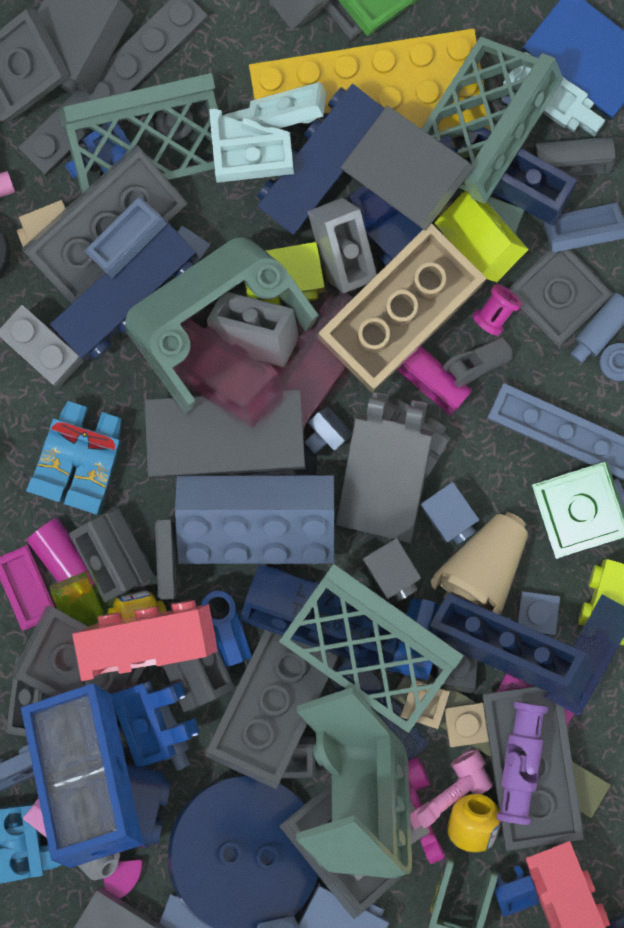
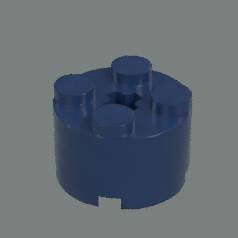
(148, 792)

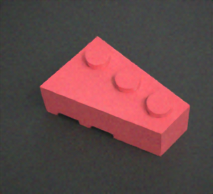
(145, 639)
(565, 889)

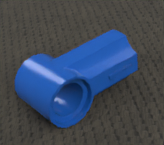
(423, 613)
(229, 632)

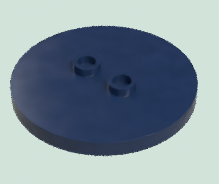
(234, 859)

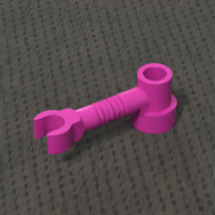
(418, 780)

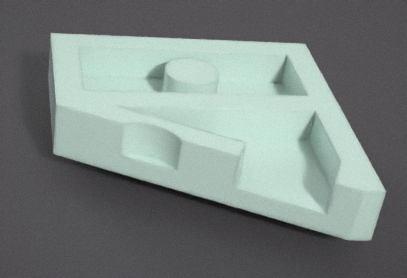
(248, 149)

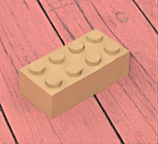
(401, 307)

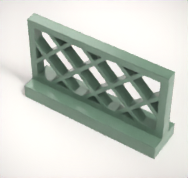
(135, 104)
(512, 123)
(393, 621)

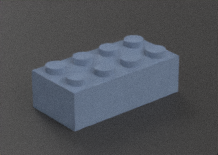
(255, 519)

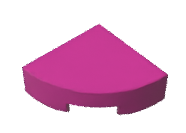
(124, 877)

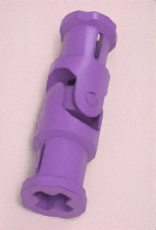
(517, 785)

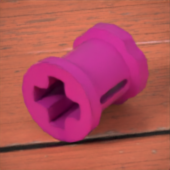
(497, 309)

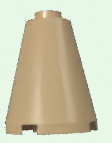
(485, 564)

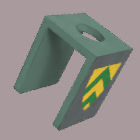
(483, 905)

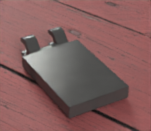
(385, 471)

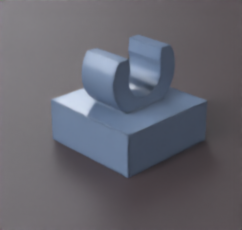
(328, 430)

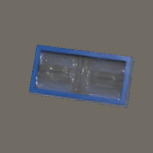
(81, 776)

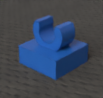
(517, 894)

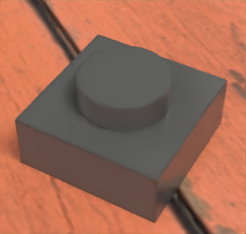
(462, 677)

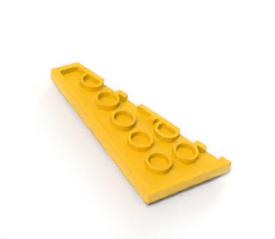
(399, 74)

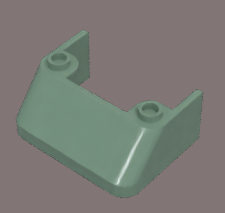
(157, 318)
(368, 789)

